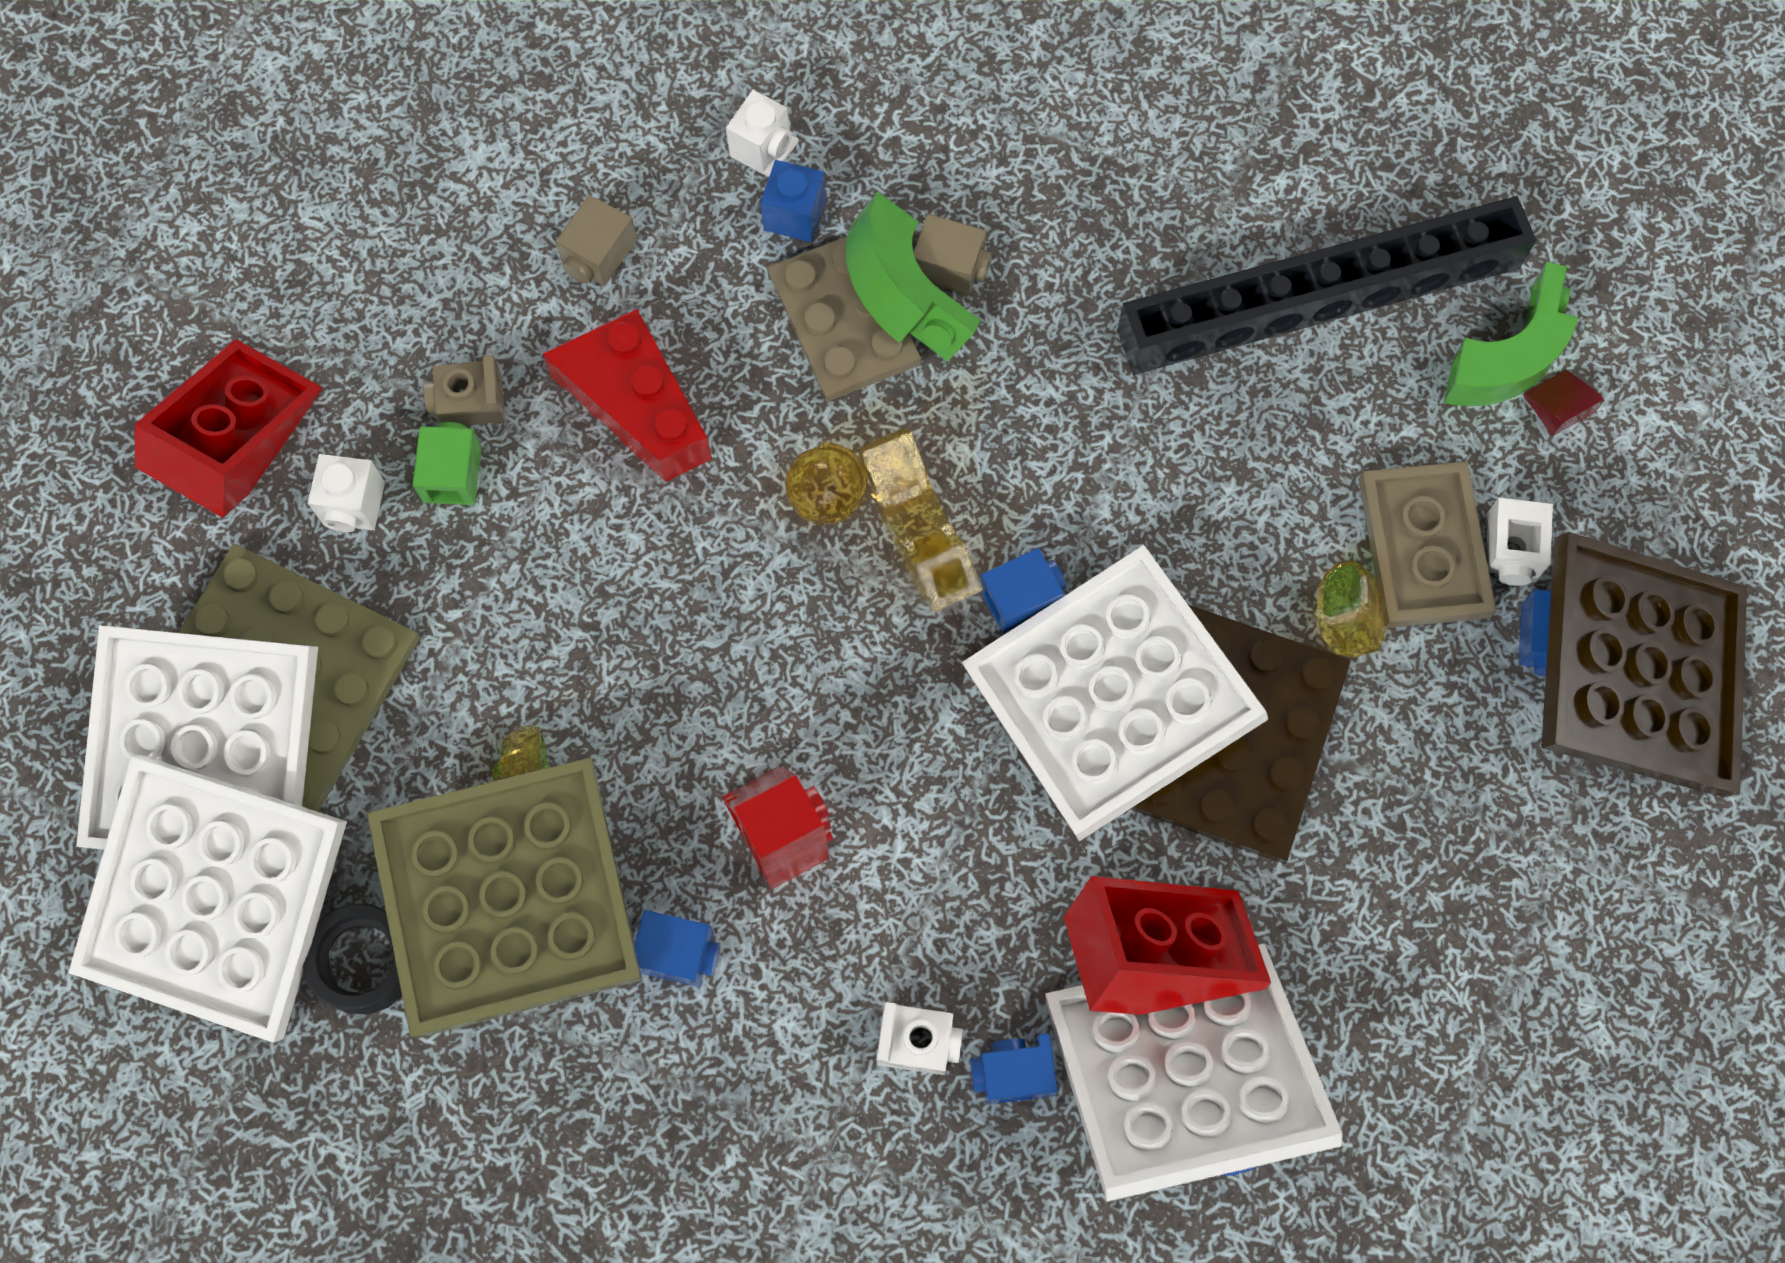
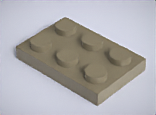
(834, 326)
(1426, 544)

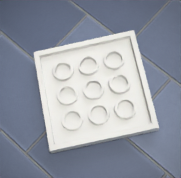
(1114, 692)
(200, 705)
(207, 898)
(1192, 1087)

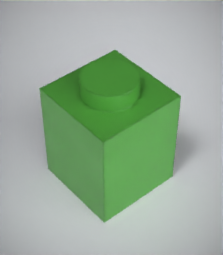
(447, 464)

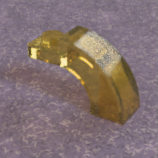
(916, 522)

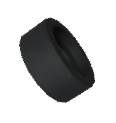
(316, 961)

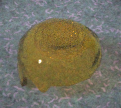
(815, 472)

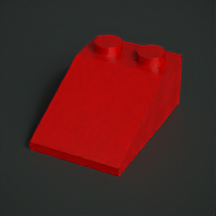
(223, 427)
(1161, 945)

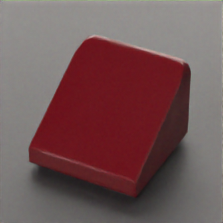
(1563, 401)

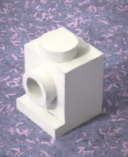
(760, 133)
(1527, 526)
(897, 1050)

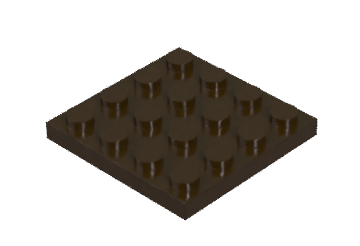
(1645, 666)
(1259, 783)

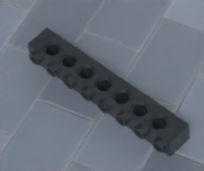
(1324, 285)

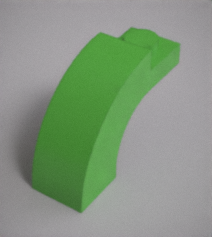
(895, 287)
(1504, 369)

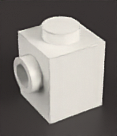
(346, 493)

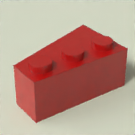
(633, 393)
(781, 824)

